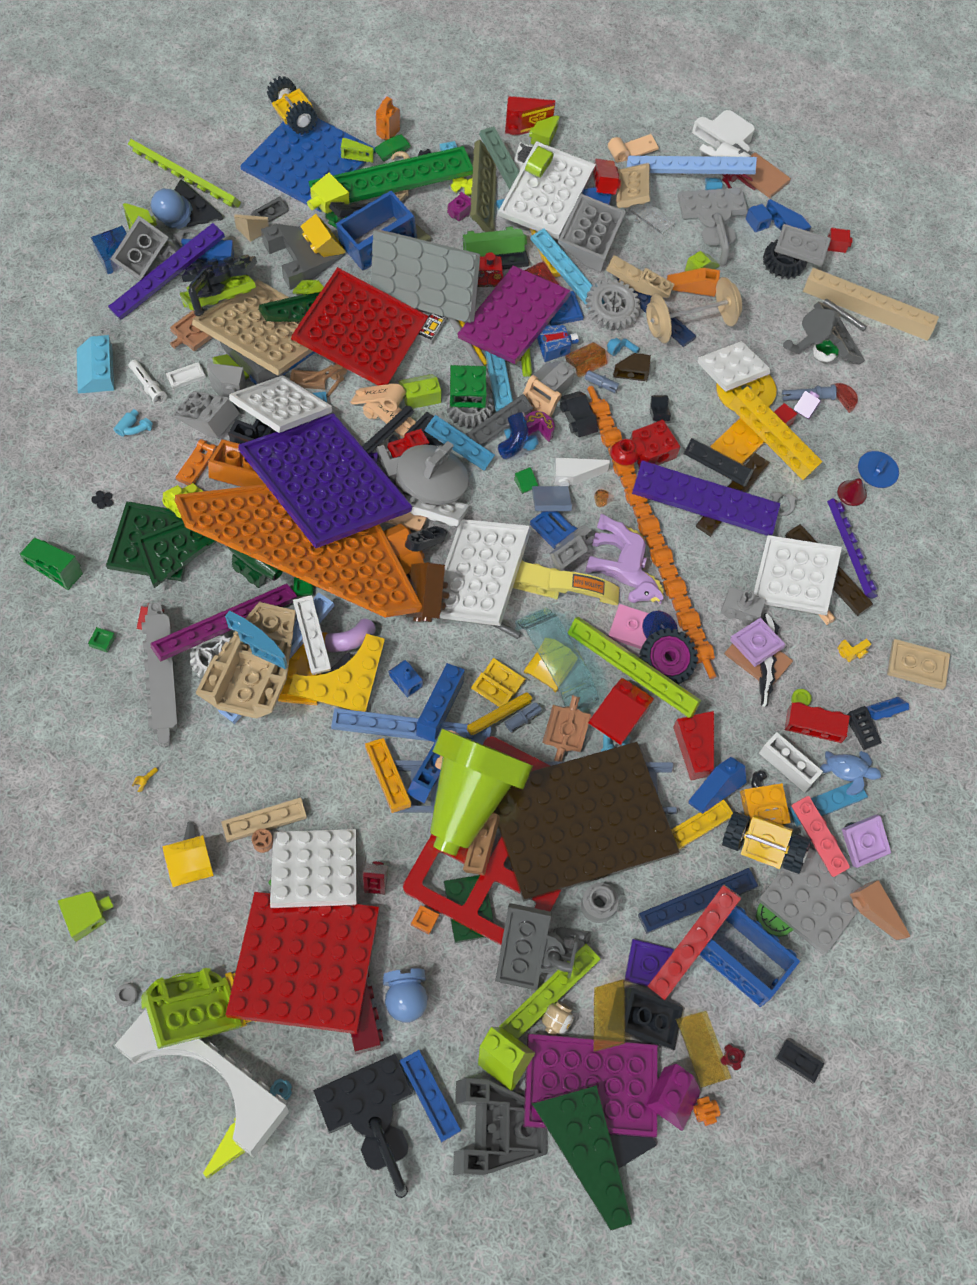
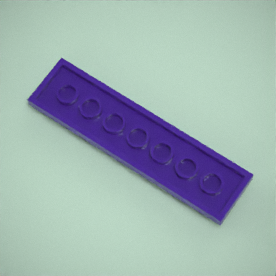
(706, 498)

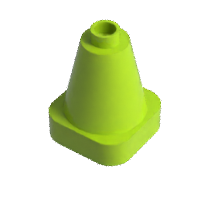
(470, 788)

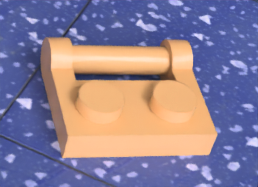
(537, 400)

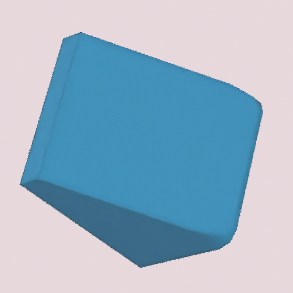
(713, 183)

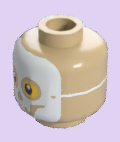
(557, 1018)

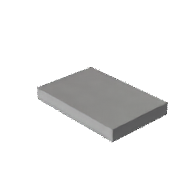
(802, 244)

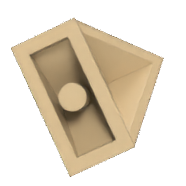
(250, 225)

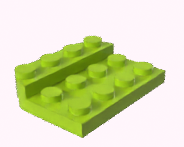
(234, 285)
(188, 1007)

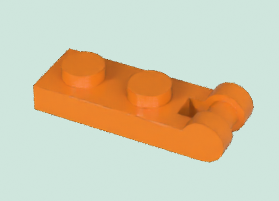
(196, 463)

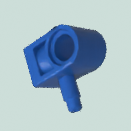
(406, 678)

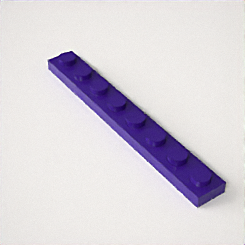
(166, 271)

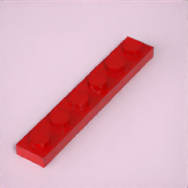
(694, 942)

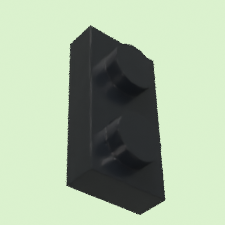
(799, 1061)

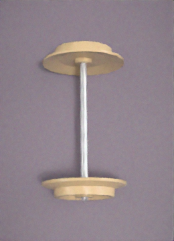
(728, 303)

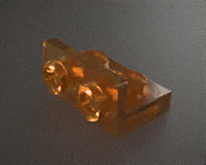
(587, 358)

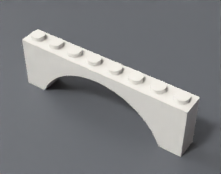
(256, 1109)

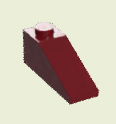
(375, 878)

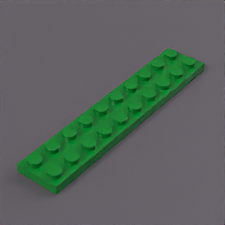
(404, 174)

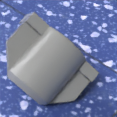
(167, 250)

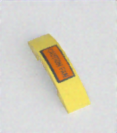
(584, 584)

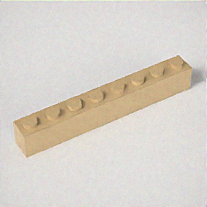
(871, 304)

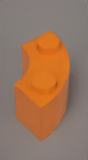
(397, 536)

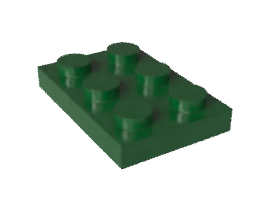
(458, 892)

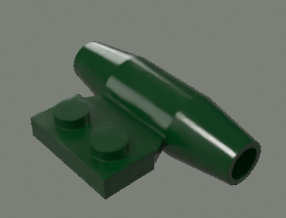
(253, 569)

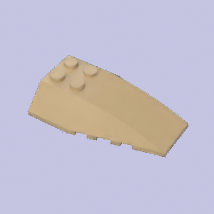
(243, 682)

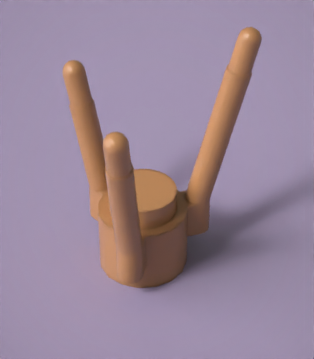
(335, 371)

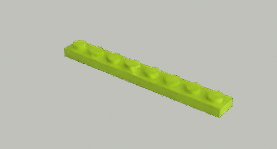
(178, 171)
(634, 667)

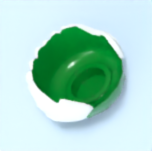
(825, 351)

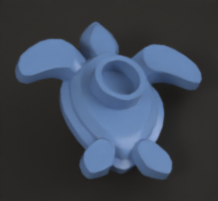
(851, 769)

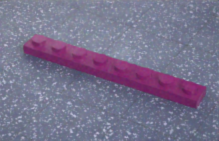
(217, 624)

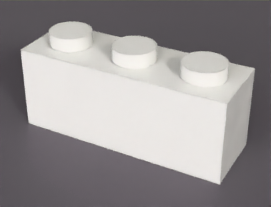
(790, 762)

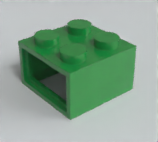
(467, 382)

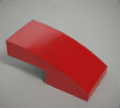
(410, 440)

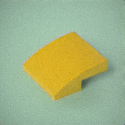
(498, 683)

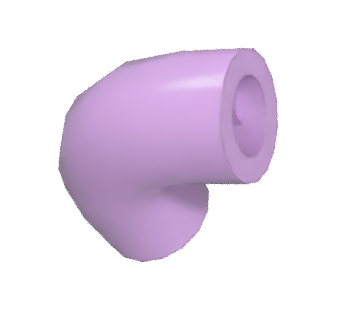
(349, 639)

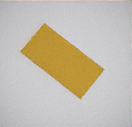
(609, 1015)
(703, 1048)

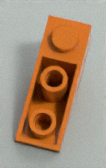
(697, 281)

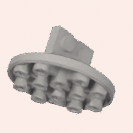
(432, 474)

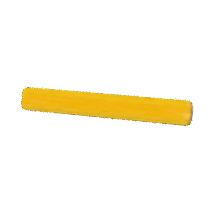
(499, 713)

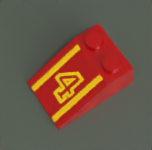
(525, 112)

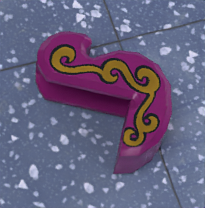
(540, 421)

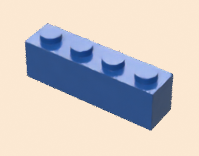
(440, 702)

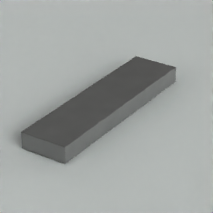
(499, 421)

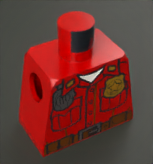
(490, 271)

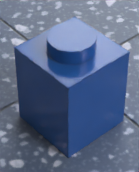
(758, 218)

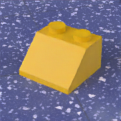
(321, 237)

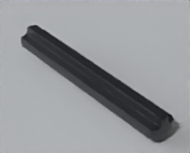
(388, 429)

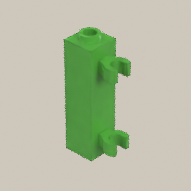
(496, 242)

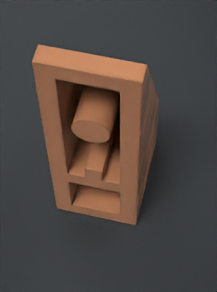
(876, 906)

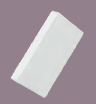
(185, 375)

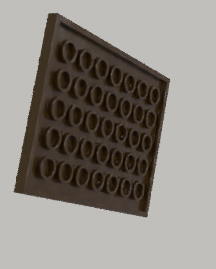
(583, 822)

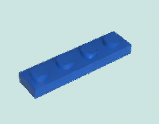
(430, 1096)

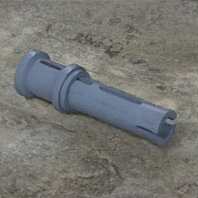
(823, 392)

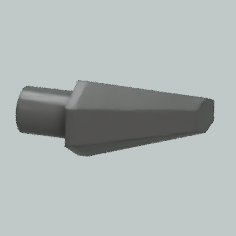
(190, 831)

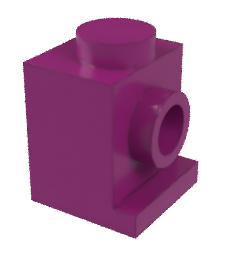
(459, 207)

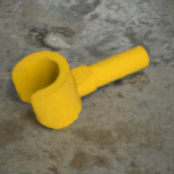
(142, 780)

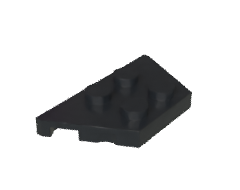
(201, 209)

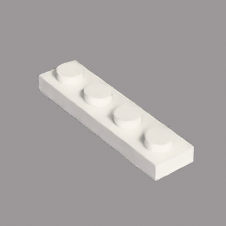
(312, 635)

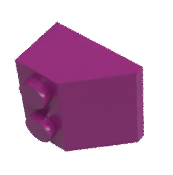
(674, 1095)

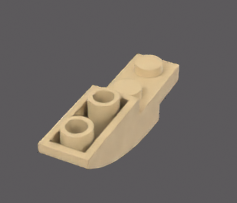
(641, 281)

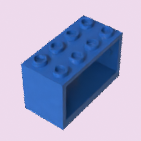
(367, 219)
(736, 972)

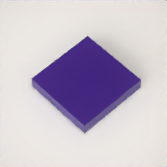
(645, 962)

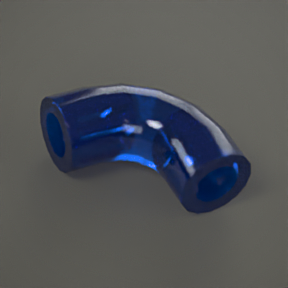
(517, 437)

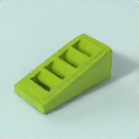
(352, 150)

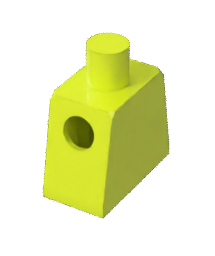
(325, 192)

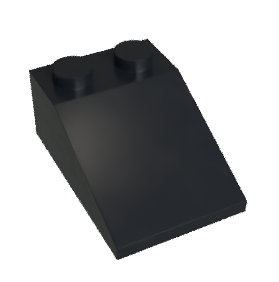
(651, 1019)

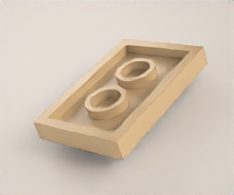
(918, 664)

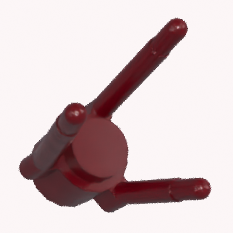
(733, 177)

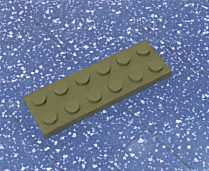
(483, 188)

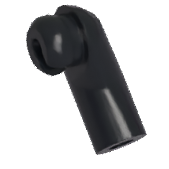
(757, 778)

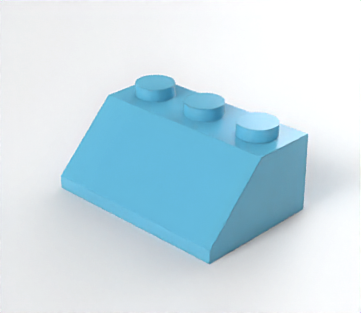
(95, 365)

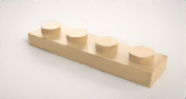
(266, 818)

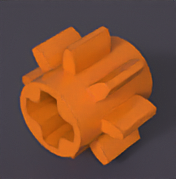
(706, 1111)

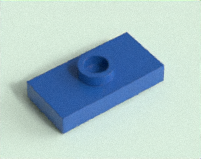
(887, 708)

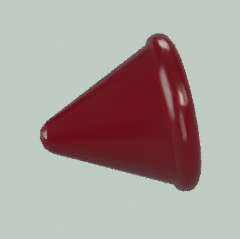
(852, 492)

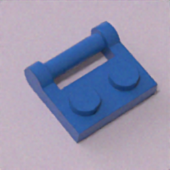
(549, 529)

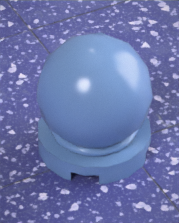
(171, 208)
(406, 996)

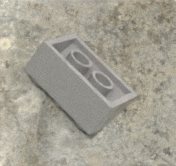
(139, 248)

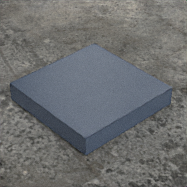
(551, 498)

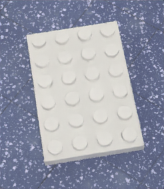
(548, 199)
(482, 570)

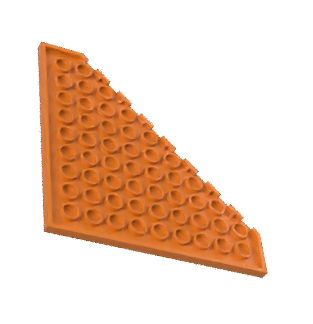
(255, 523)

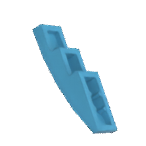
(259, 642)

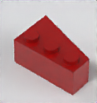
(696, 743)

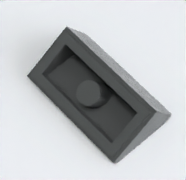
(271, 209)

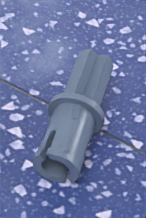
(601, 381)
(523, 716)

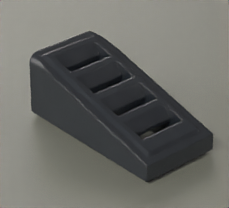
(869, 725)

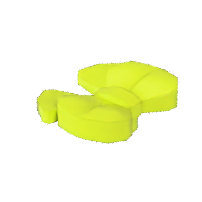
(461, 182)

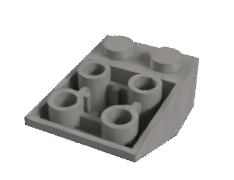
(207, 413)

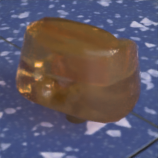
(601, 497)

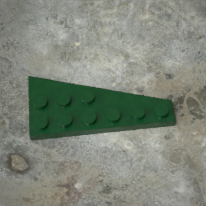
(170, 550)

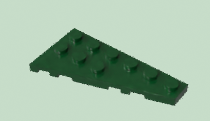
(288, 309)
(583, 1138)

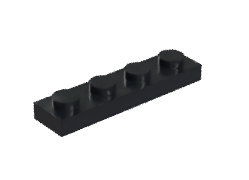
(718, 461)

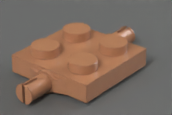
(188, 334)
(566, 728)

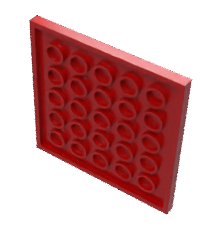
(360, 327)
(304, 965)

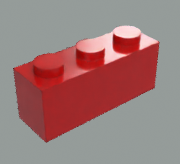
(606, 176)
(817, 722)

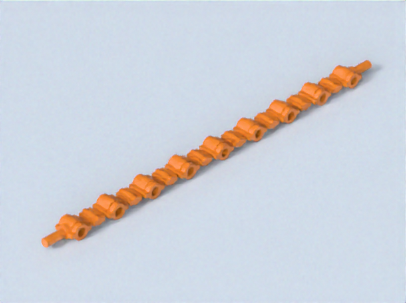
(649, 526)

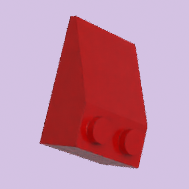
(621, 711)

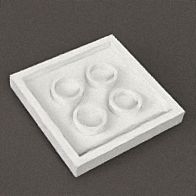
(733, 366)

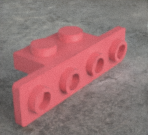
(820, 836)

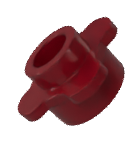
(734, 1063)

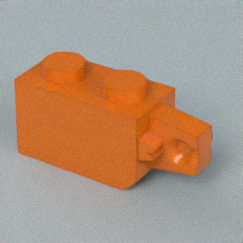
(387, 119)

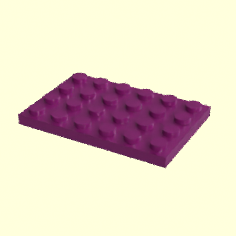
(514, 314)
(621, 1073)

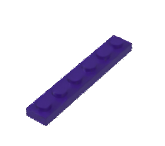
(855, 553)

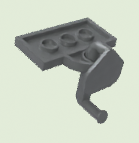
(822, 324)
(533, 949)

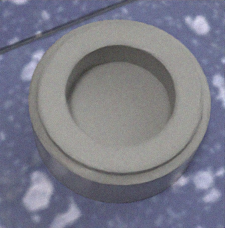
(126, 995)

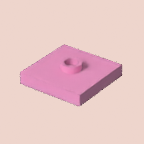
(628, 626)

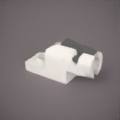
(724, 150)

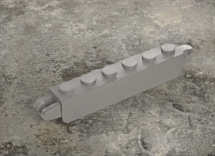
(161, 677)

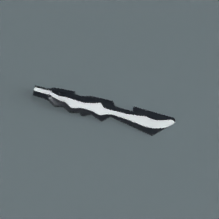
(767, 667)

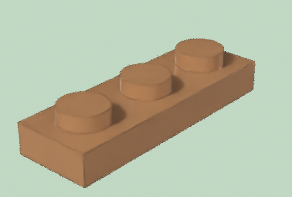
(481, 847)

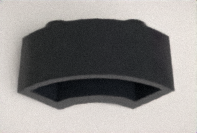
(579, 414)

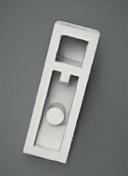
(574, 471)

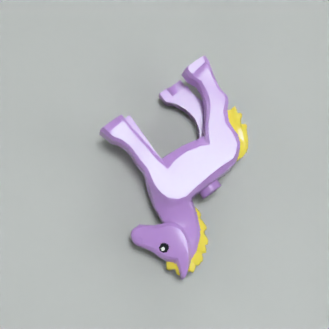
(629, 564)

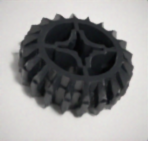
(782, 264)

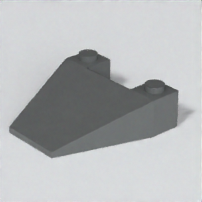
(305, 262)
(498, 1130)

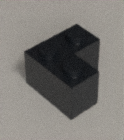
(244, 432)

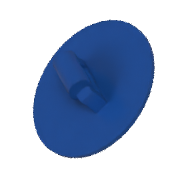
(878, 469)

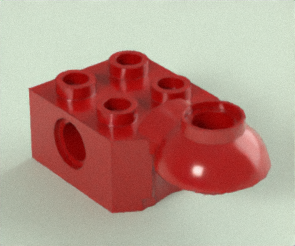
(649, 444)

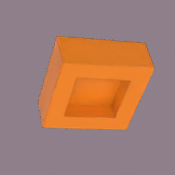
(424, 919)

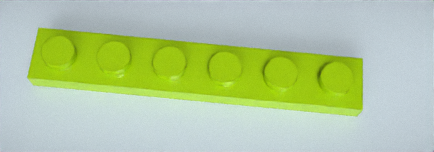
(549, 993)

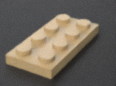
(634, 185)

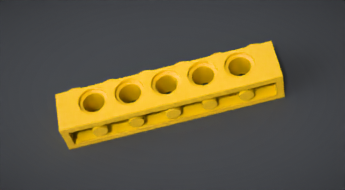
(775, 433)

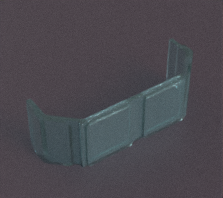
(560, 657)

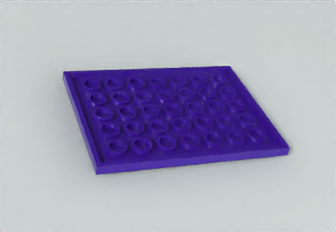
(324, 480)

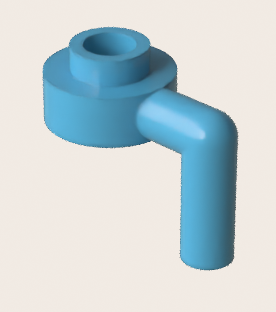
(615, 345)
(531, 442)

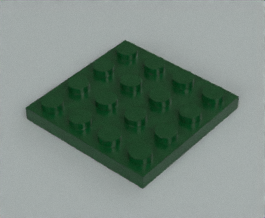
(137, 521)

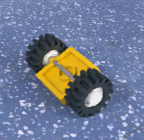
(292, 105)
(766, 842)

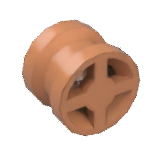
(260, 836)

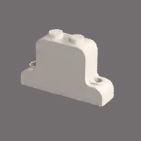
(725, 128)

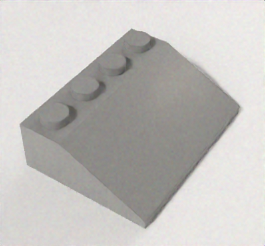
(591, 231)

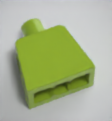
(84, 913)

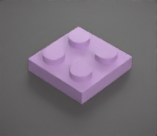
(757, 642)
(866, 840)

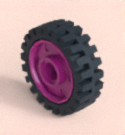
(675, 645)

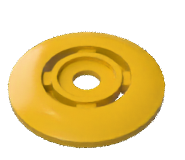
(765, 391)

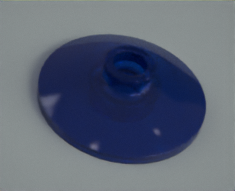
(653, 622)

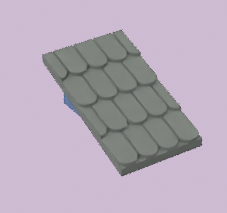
(426, 274)

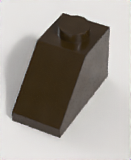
(633, 367)

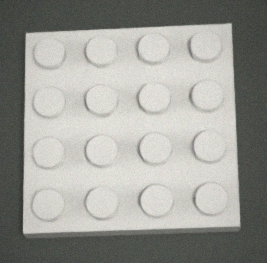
(280, 403)
(797, 574)
(313, 868)

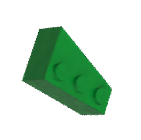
(52, 562)

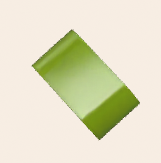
(539, 161)

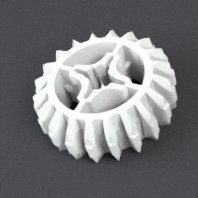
(206, 651)

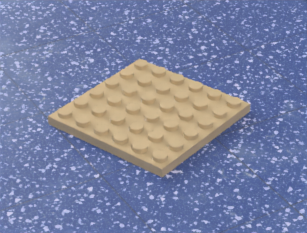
(244, 329)

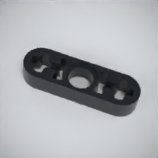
(425, 538)

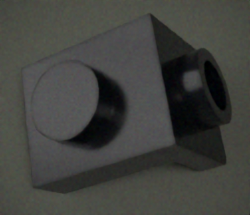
(659, 408)

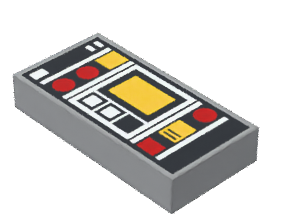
(431, 328)

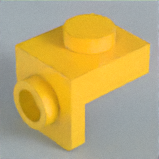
(850, 653)

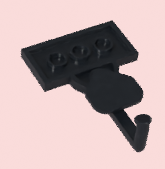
(209, 274)
(365, 1099)

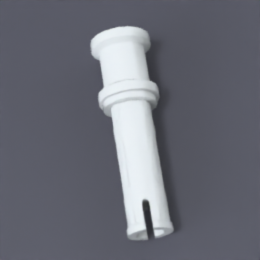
(135, 366)

